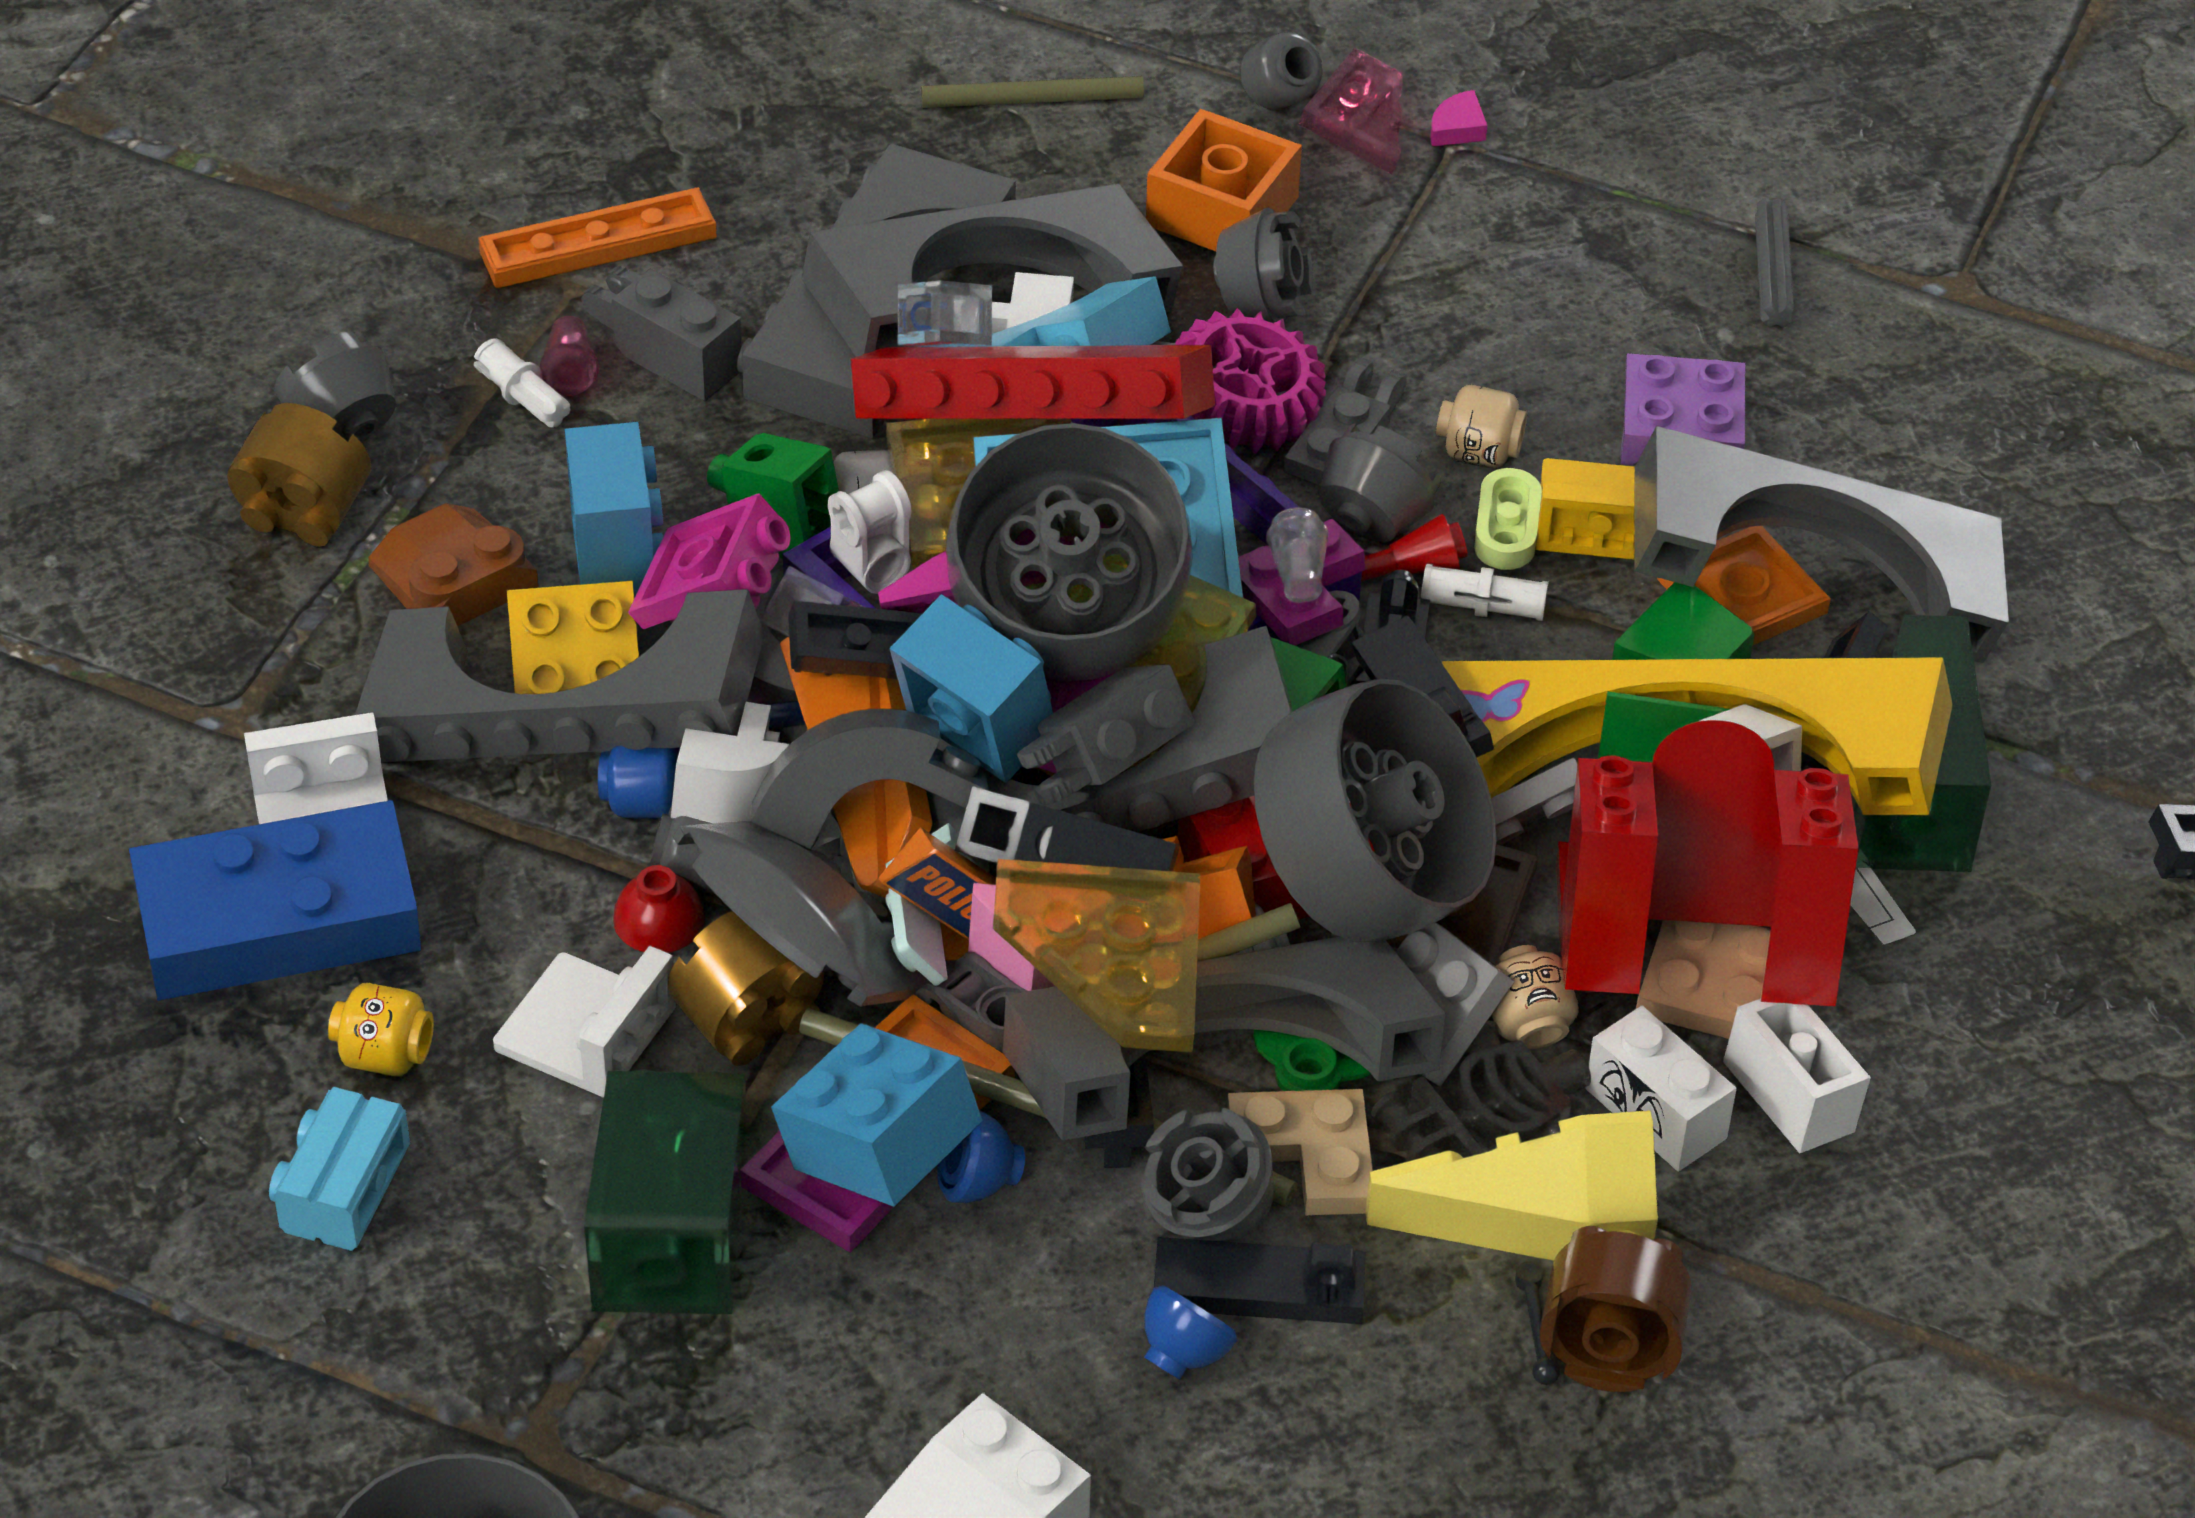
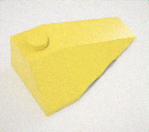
(1528, 1192)

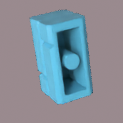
(340, 1168)

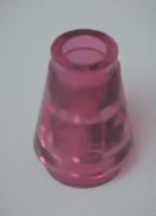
(569, 357)

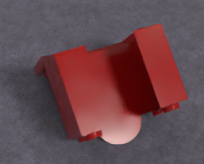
(1707, 841)

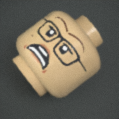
(1482, 426)
(1537, 1004)

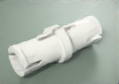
(1484, 592)

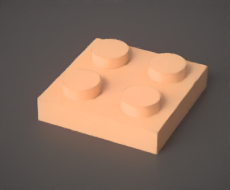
(1704, 974)

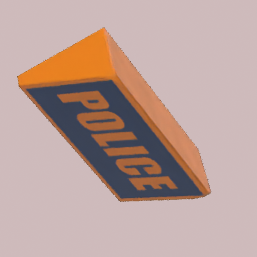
(936, 880)

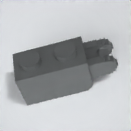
(668, 329)
(1107, 730)

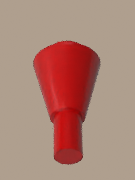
(1429, 544)

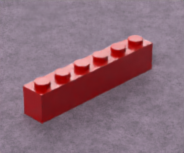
(1034, 382)

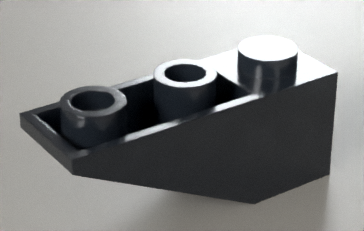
(1024, 831)

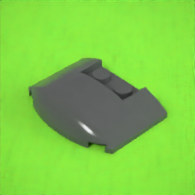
(802, 907)

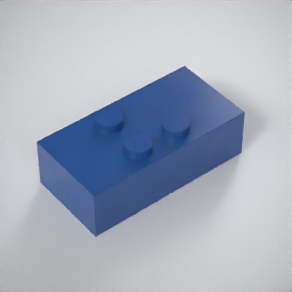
(275, 899)

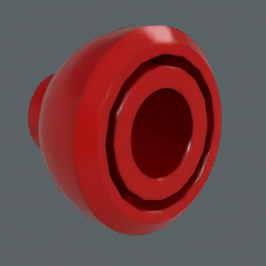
(658, 911)

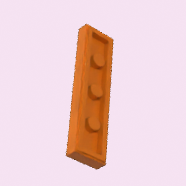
(597, 237)

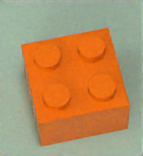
(1218, 177)

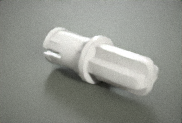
(520, 382)

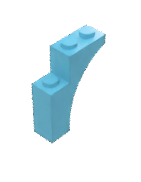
(1110, 316)

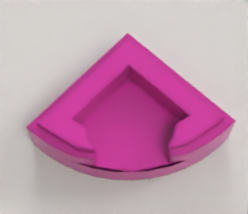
(1458, 121)

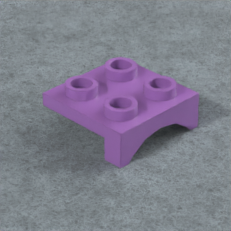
(1682, 396)

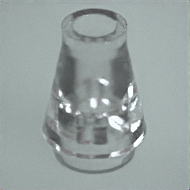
(1299, 550)

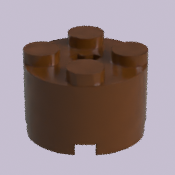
(1616, 1308)

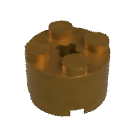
(298, 473)
(741, 989)

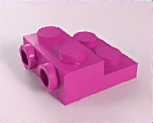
(709, 553)

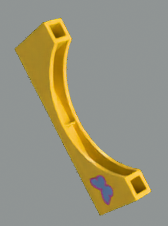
(1857, 715)

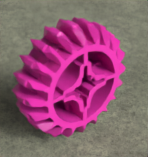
(1252, 365)

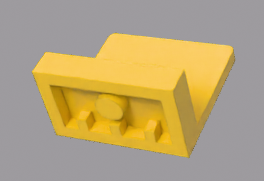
(1586, 509)
(570, 635)

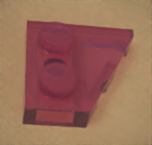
(1360, 110)

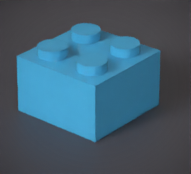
(612, 502)
(974, 683)
(877, 1114)

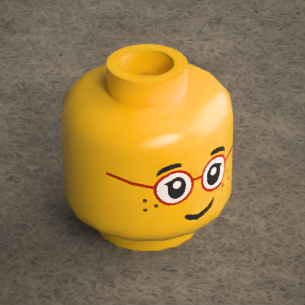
(381, 1029)

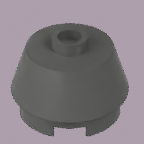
(1263, 266)
(345, 382)
(1376, 483)
(1209, 1175)

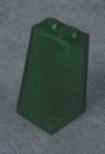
(1952, 829)
(666, 1192)

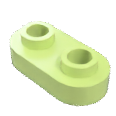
(1508, 518)

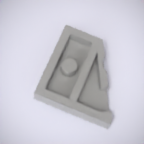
(1541, 796)
(1459, 982)

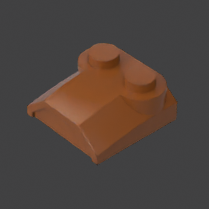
(453, 562)

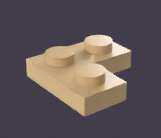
(1322, 1132)

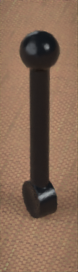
(1529, 1279)

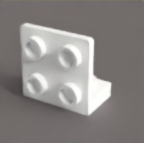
(315, 767)
(589, 1019)

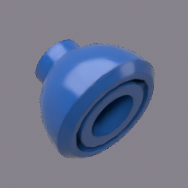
(981, 1164)
(1183, 1333)

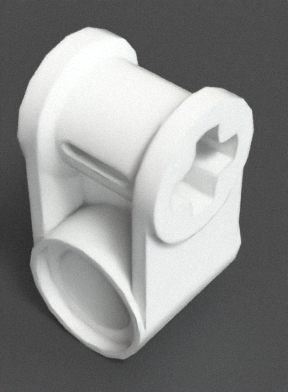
(872, 531)

